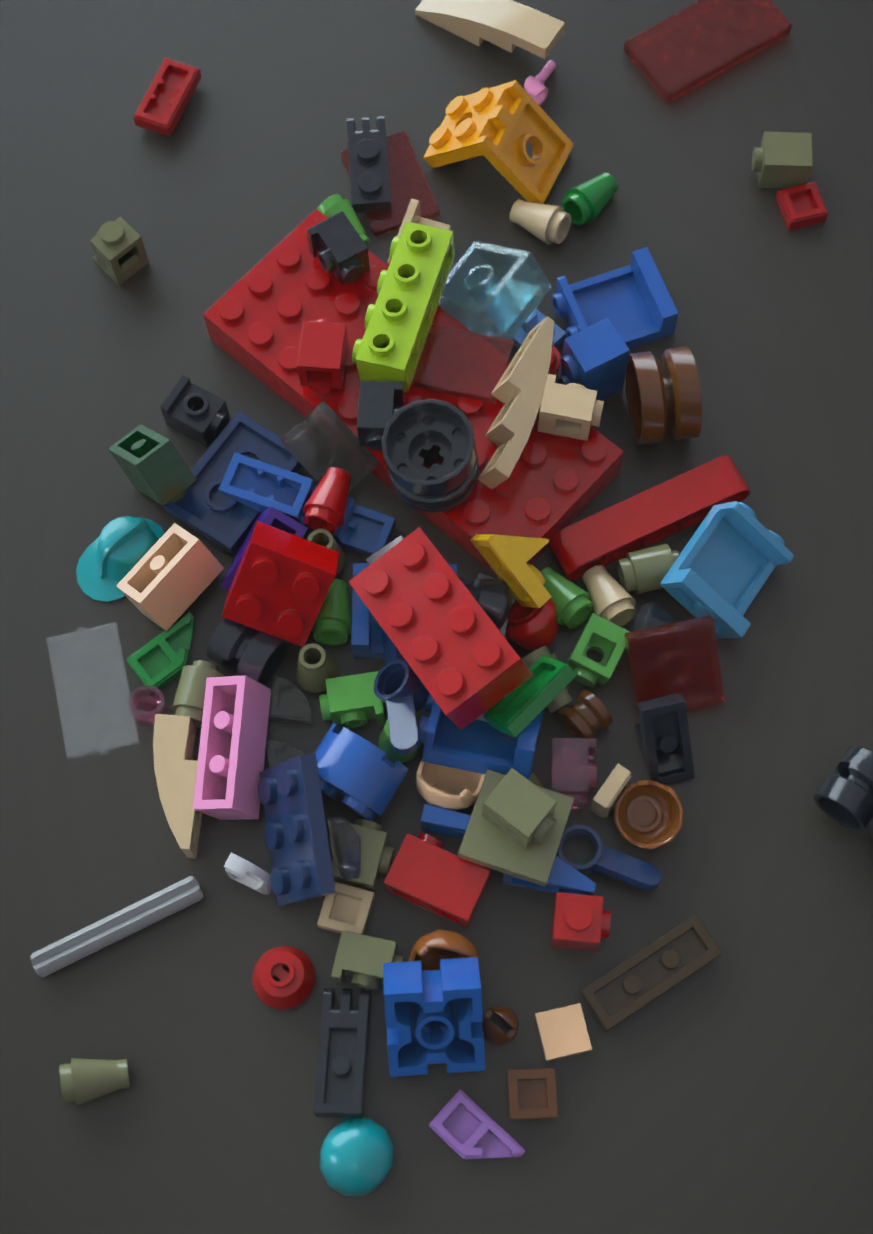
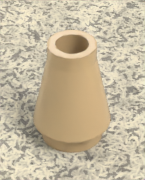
(544, 221)
(609, 597)

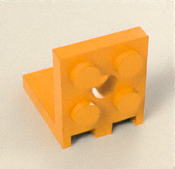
(497, 126)

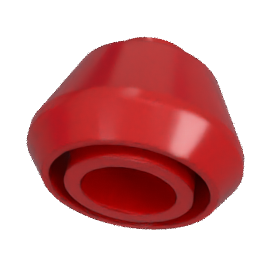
(532, 626)
(293, 985)

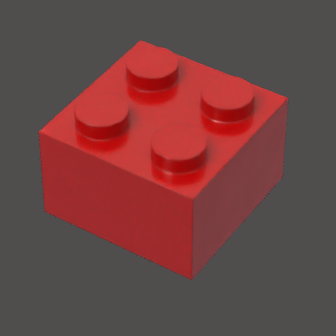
(280, 584)

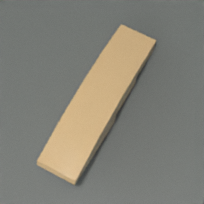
(496, 21)
(522, 394)

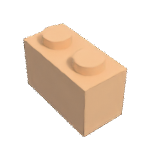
(170, 576)

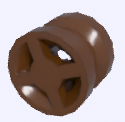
(585, 716)

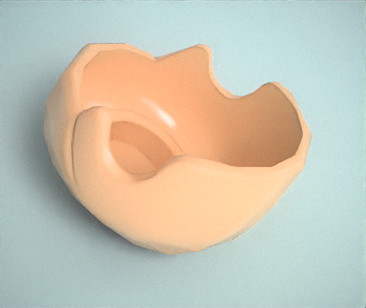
(448, 786)

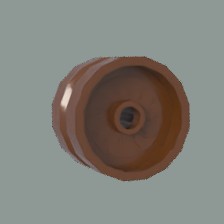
(663, 395)

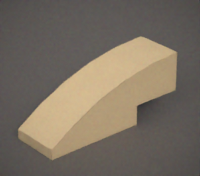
(176, 778)

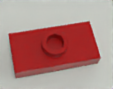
(167, 97)

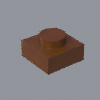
(532, 1094)

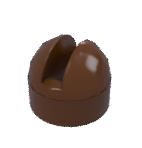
(493, 1032)

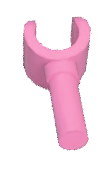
(535, 86)

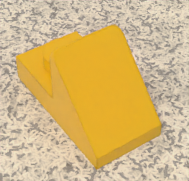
(508, 559)

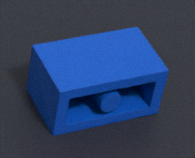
(595, 359)

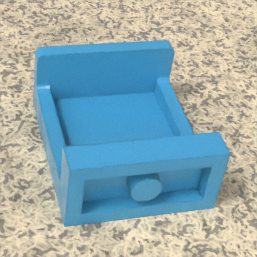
(725, 567)

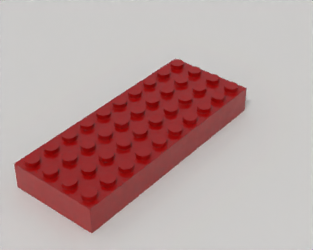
(262, 330)

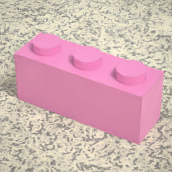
(232, 748)

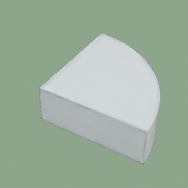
(248, 874)

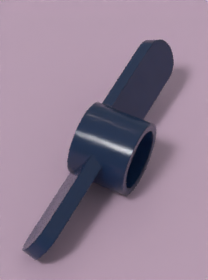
(403, 695)
(612, 861)

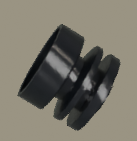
(425, 435)

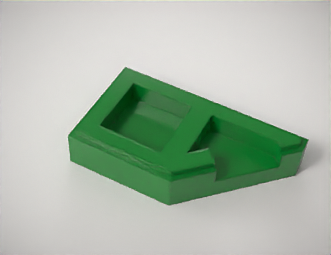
(165, 655)

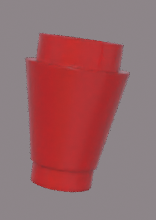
(328, 502)

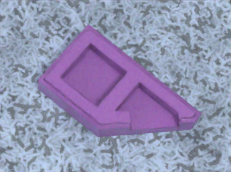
(472, 1131)

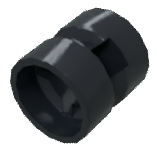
(248, 649)
(850, 794)

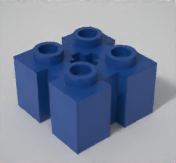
(434, 1016)

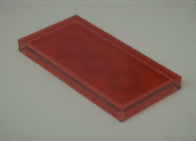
(704, 42)

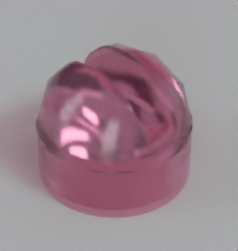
(148, 699)

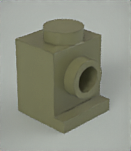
(112, 243)
(363, 959)

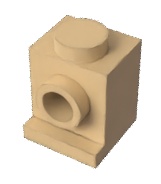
(568, 409)

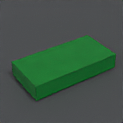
(529, 699)

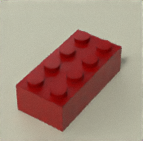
(440, 629)

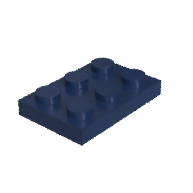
(209, 511)
(296, 831)

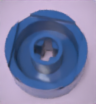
(358, 772)

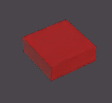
(801, 206)

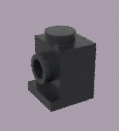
(339, 248)
(376, 406)
(181, 413)

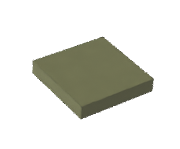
(494, 849)

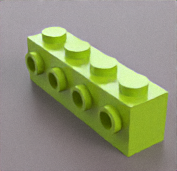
(405, 304)

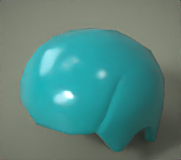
(356, 1156)

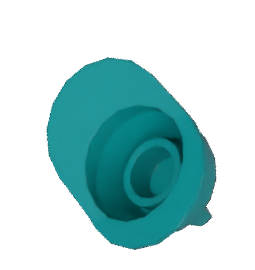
(114, 555)

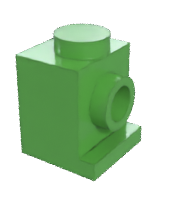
(604, 638)
(352, 701)

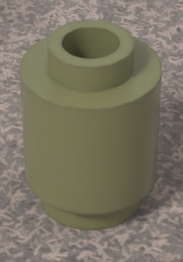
(645, 568)
(191, 690)

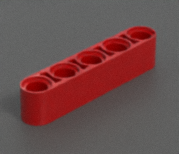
(647, 517)

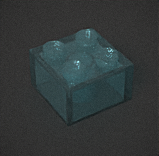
(494, 289)

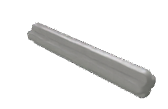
(116, 926)

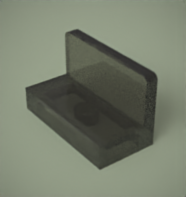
(327, 442)

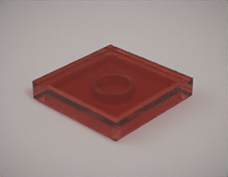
(676, 660)

